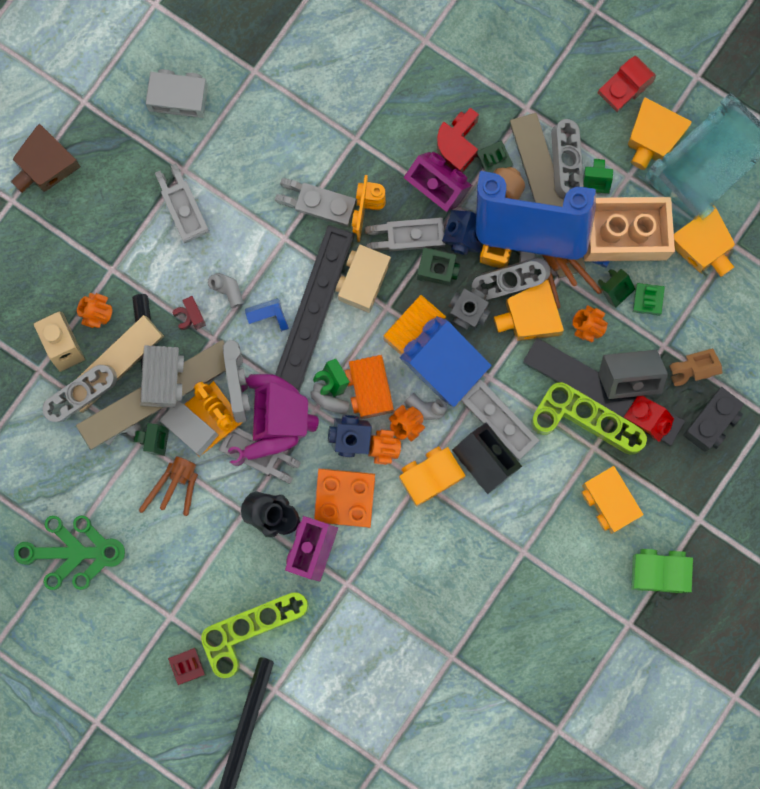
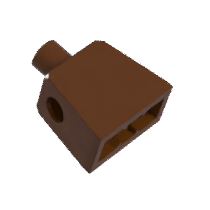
(42, 161)

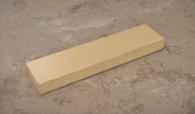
(122, 354)

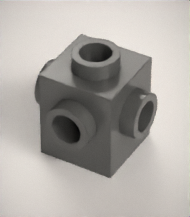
(465, 319)

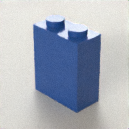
(445, 361)

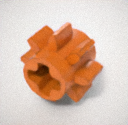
(94, 310)
(589, 323)
(406, 423)
(384, 447)

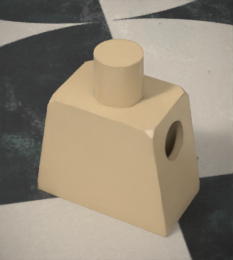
(58, 341)

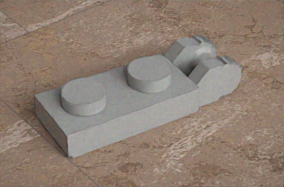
(318, 202)
(182, 206)
(408, 235)
(236, 378)
(241, 439)

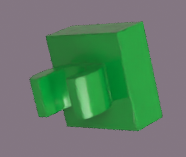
(598, 177)
(648, 299)
(334, 377)

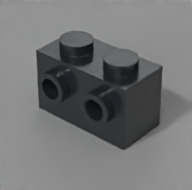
(714, 418)
(486, 458)

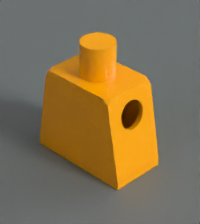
(655, 133)
(705, 243)
(531, 314)

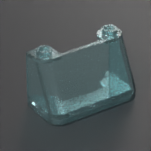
(709, 159)

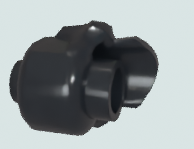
(269, 514)

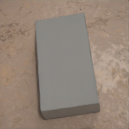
(189, 428)

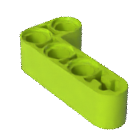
(592, 423)
(257, 627)

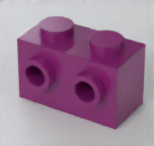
(438, 180)
(311, 548)

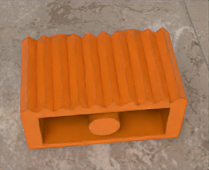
(370, 387)

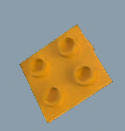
(368, 196)
(213, 409)

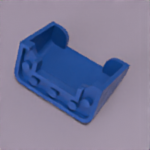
(532, 225)

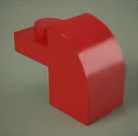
(627, 83)
(452, 144)

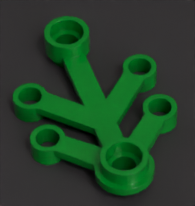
(74, 553)

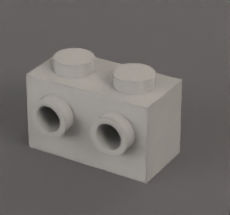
(177, 93)

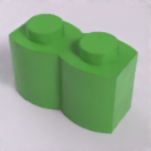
(661, 572)

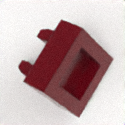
(192, 314)
(186, 666)

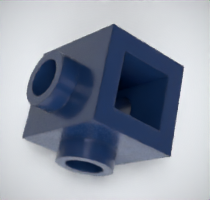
(461, 232)
(359, 437)

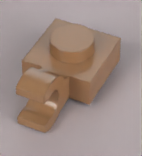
(699, 365)

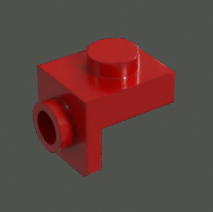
(650, 417)

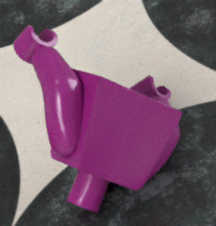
(279, 417)

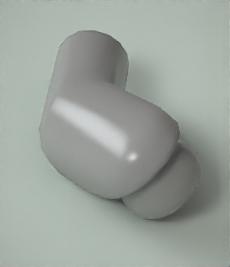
(327, 402)

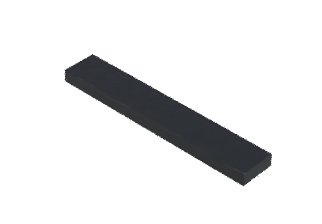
(314, 306)
(586, 380)

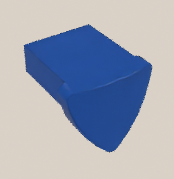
(265, 311)

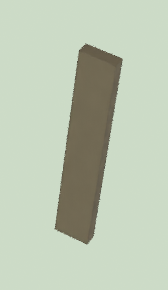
(538, 166)
(128, 411)

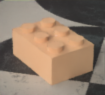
(632, 229)

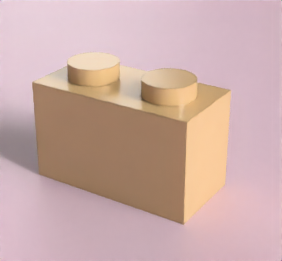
(363, 278)

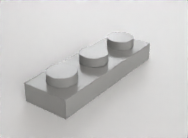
(500, 418)

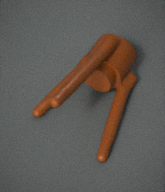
(561, 263)
(181, 472)

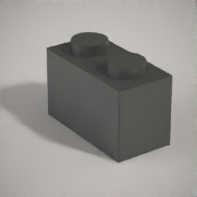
(632, 374)

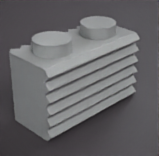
(159, 376)

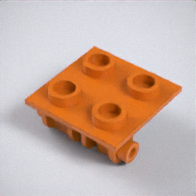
(344, 497)

